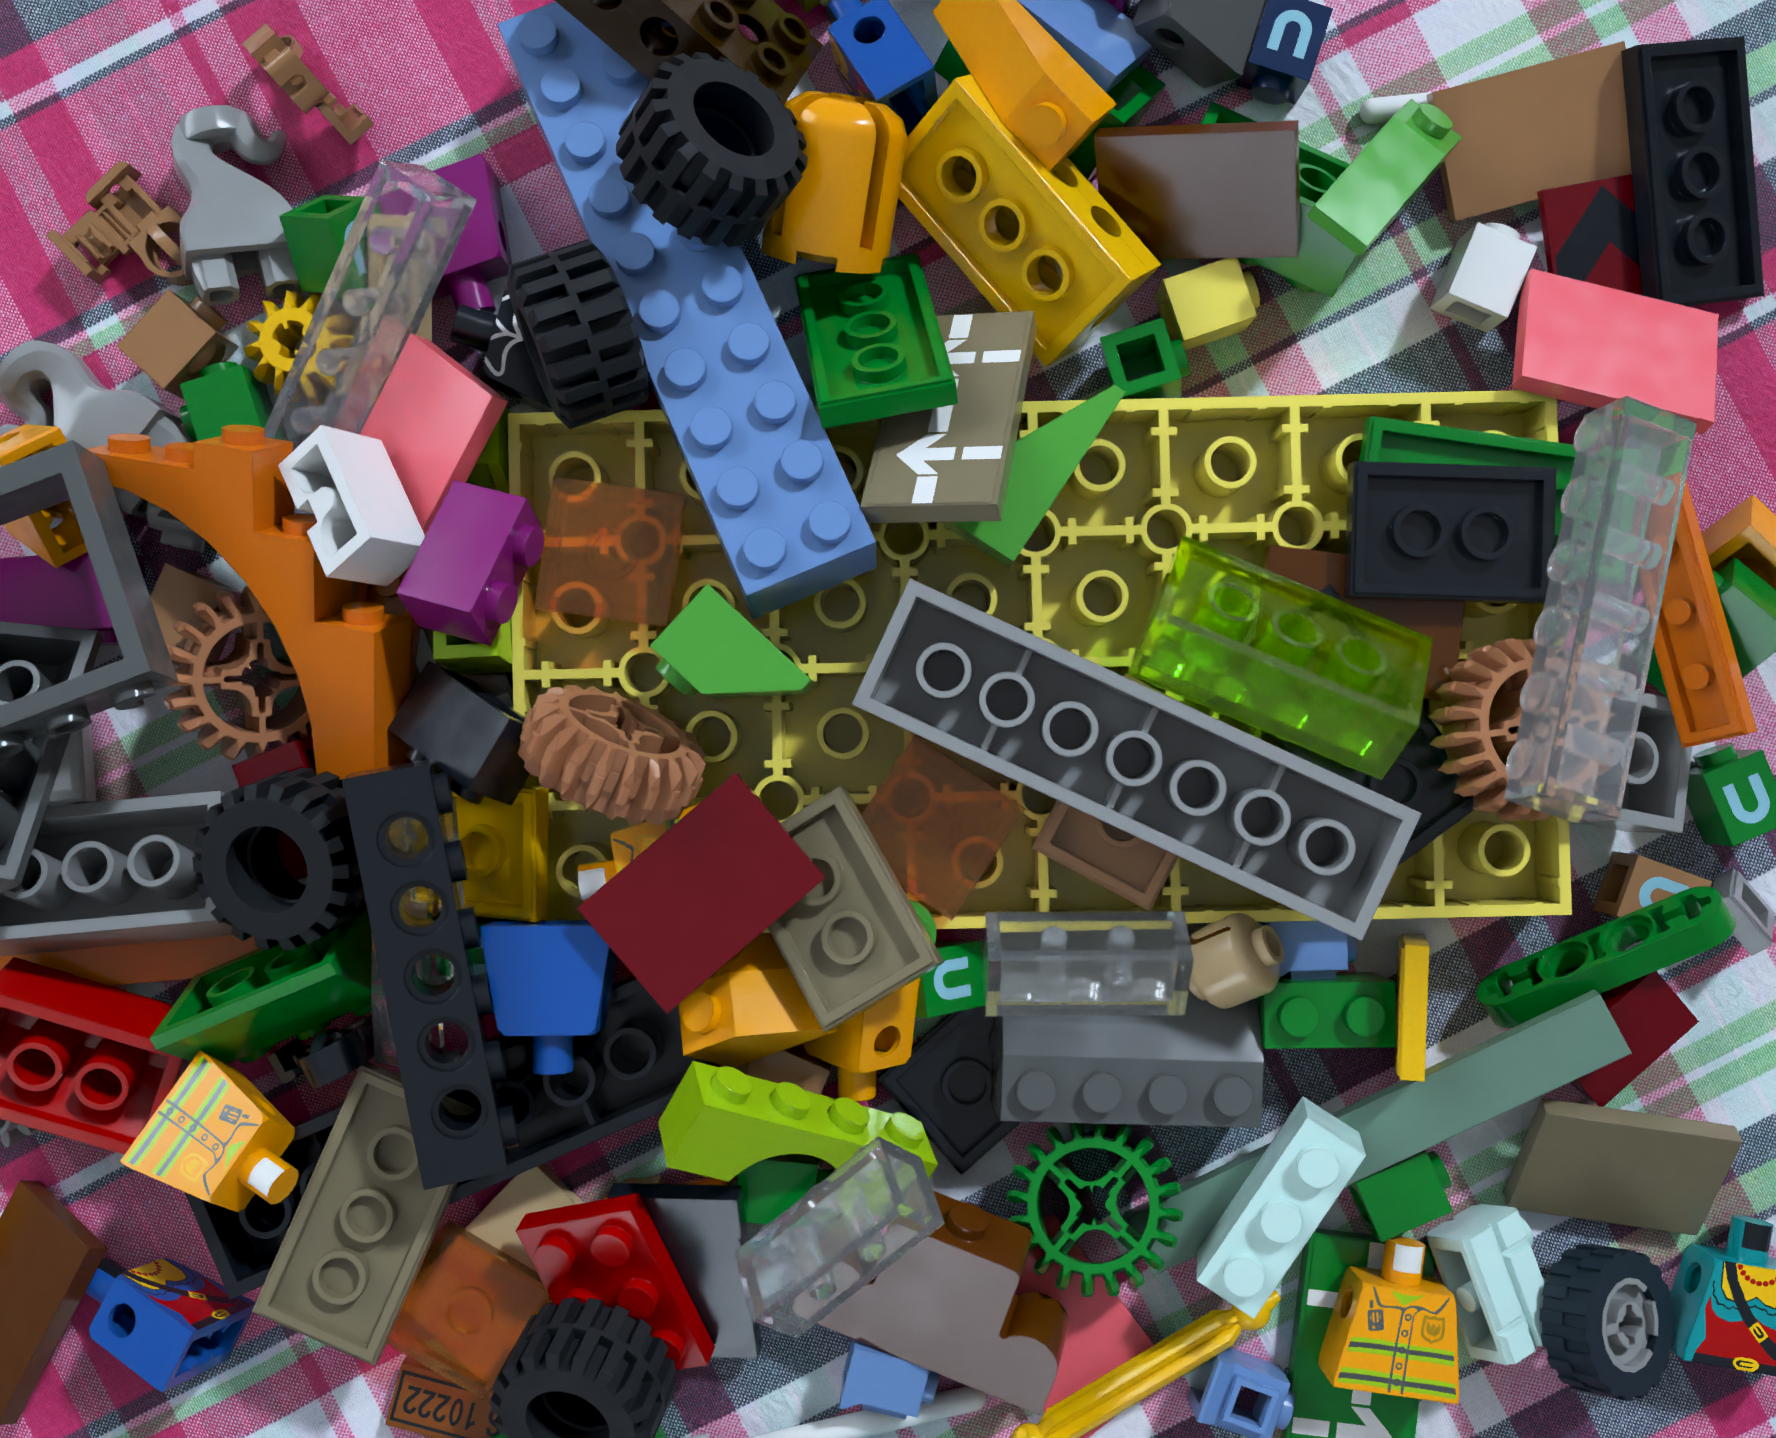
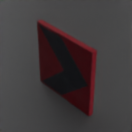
(1592, 232)

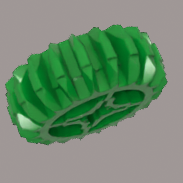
(1057, 1248)

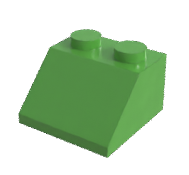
(723, 654)

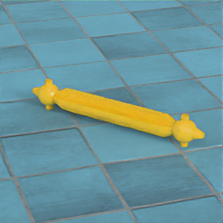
(1146, 1373)

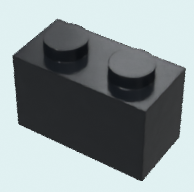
(464, 734)

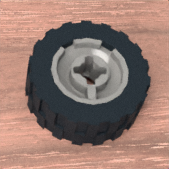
(1607, 1321)

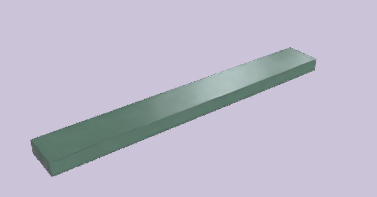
(1421, 1114)

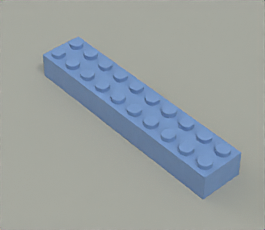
(703, 332)

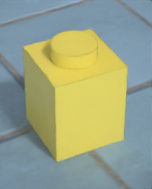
(1208, 302)

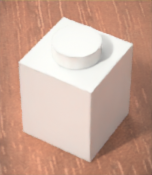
(1484, 276)

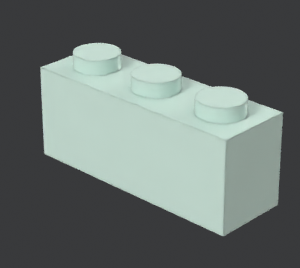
(1279, 1207)

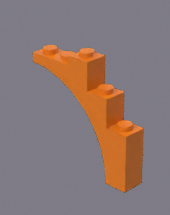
(345, 652)

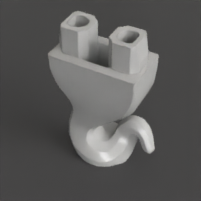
(231, 215)
(81, 405)

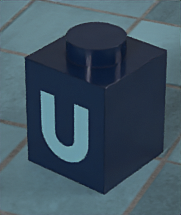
(1285, 50)

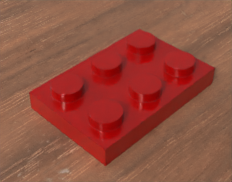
(617, 1256)

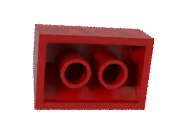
(80, 1056)

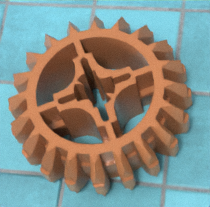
(254, 701)
(1476, 721)
(611, 754)

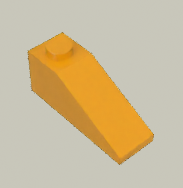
(1025, 76)

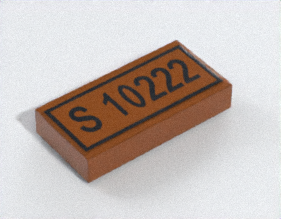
(436, 1406)

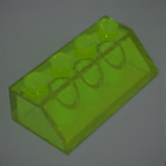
(1284, 658)

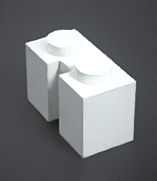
(360, 506)

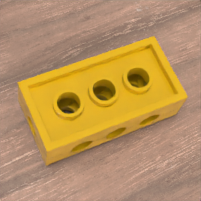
(1015, 226)

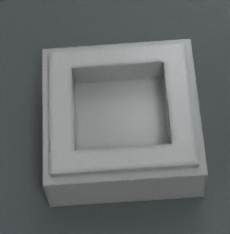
(1752, 914)

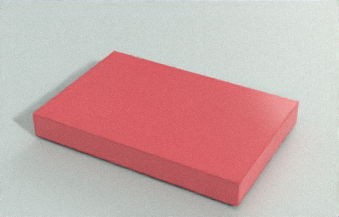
(1609, 344)
(432, 423)
(1100, 1326)

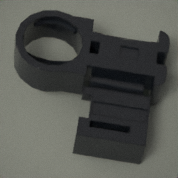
(326, 1060)

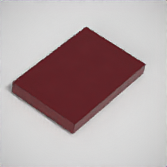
(701, 892)

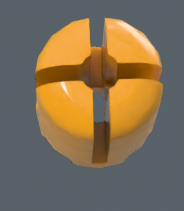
(849, 188)

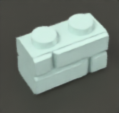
(1494, 1280)

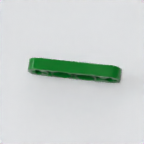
(1670, 931)

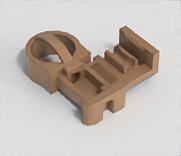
(282, 62)
(122, 222)

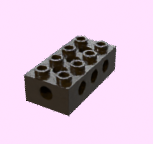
(704, 26)

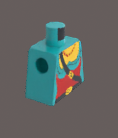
(1728, 1301)

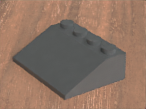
(1132, 1067)

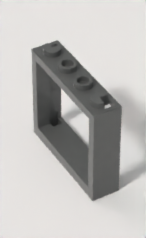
(82, 477)

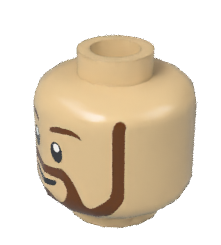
(1234, 960)

